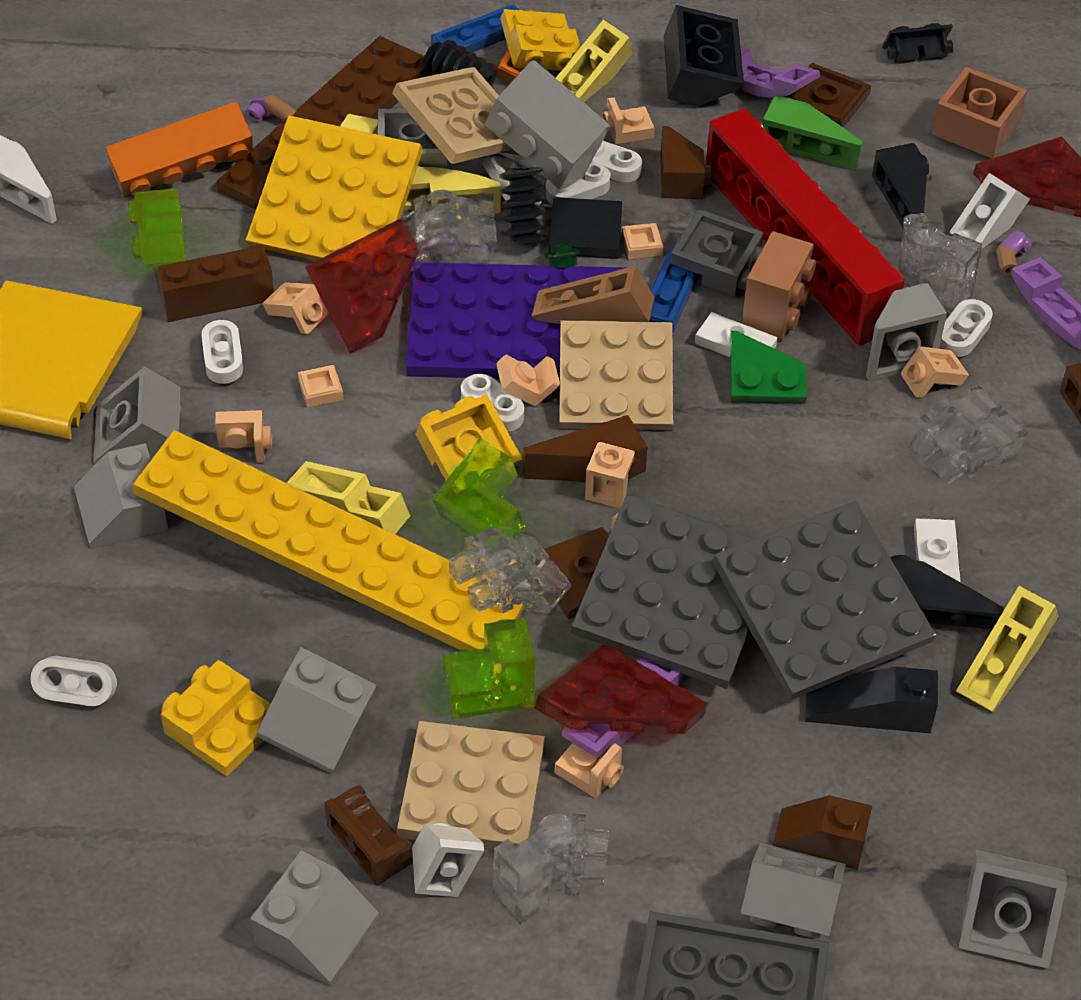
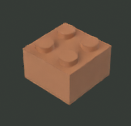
(979, 112)
(779, 285)

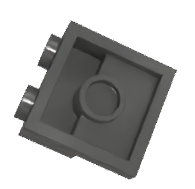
(718, 251)

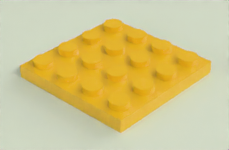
(331, 188)

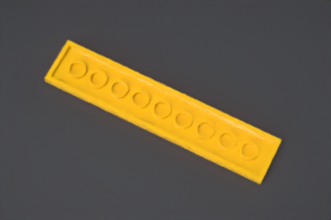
(315, 540)

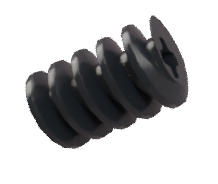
(449, 57)
(522, 204)

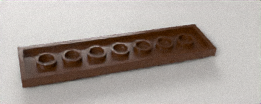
(355, 90)

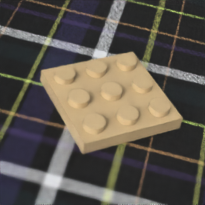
(453, 112)
(615, 373)
(472, 782)

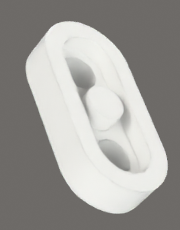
(621, 162)
(593, 184)
(966, 327)
(222, 351)
(482, 384)
(75, 681)

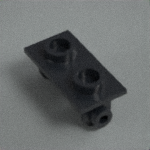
(904, 42)

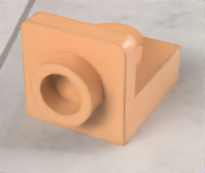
(628, 124)
(299, 302)
(931, 367)
(527, 382)
(242, 430)
(608, 475)
(588, 772)

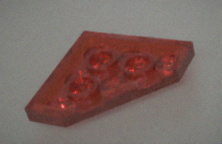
(1043, 173)
(365, 282)
(621, 694)

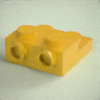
(539, 38)
(452, 434)
(216, 717)

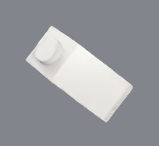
(990, 211)
(444, 859)

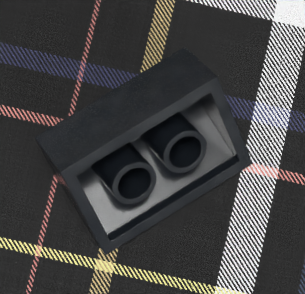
(702, 56)

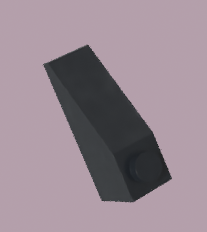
(902, 178)
(944, 598)
(878, 699)

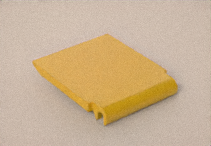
(57, 355)

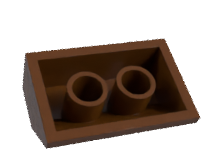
(214, 283)

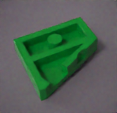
(764, 373)

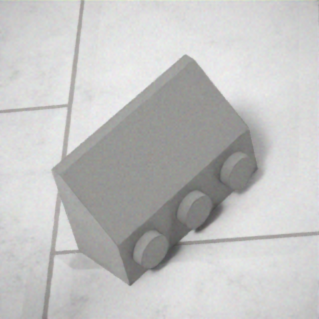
(547, 125)

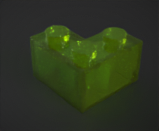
(159, 226)
(475, 490)
(493, 677)

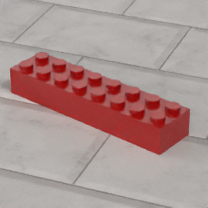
(779, 197)

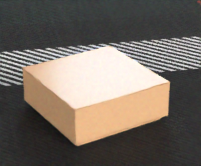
(642, 241)
(320, 386)

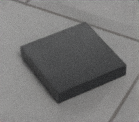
(588, 225)

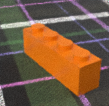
(180, 149)

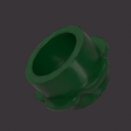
(562, 255)

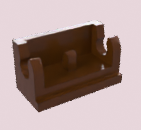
(367, 835)

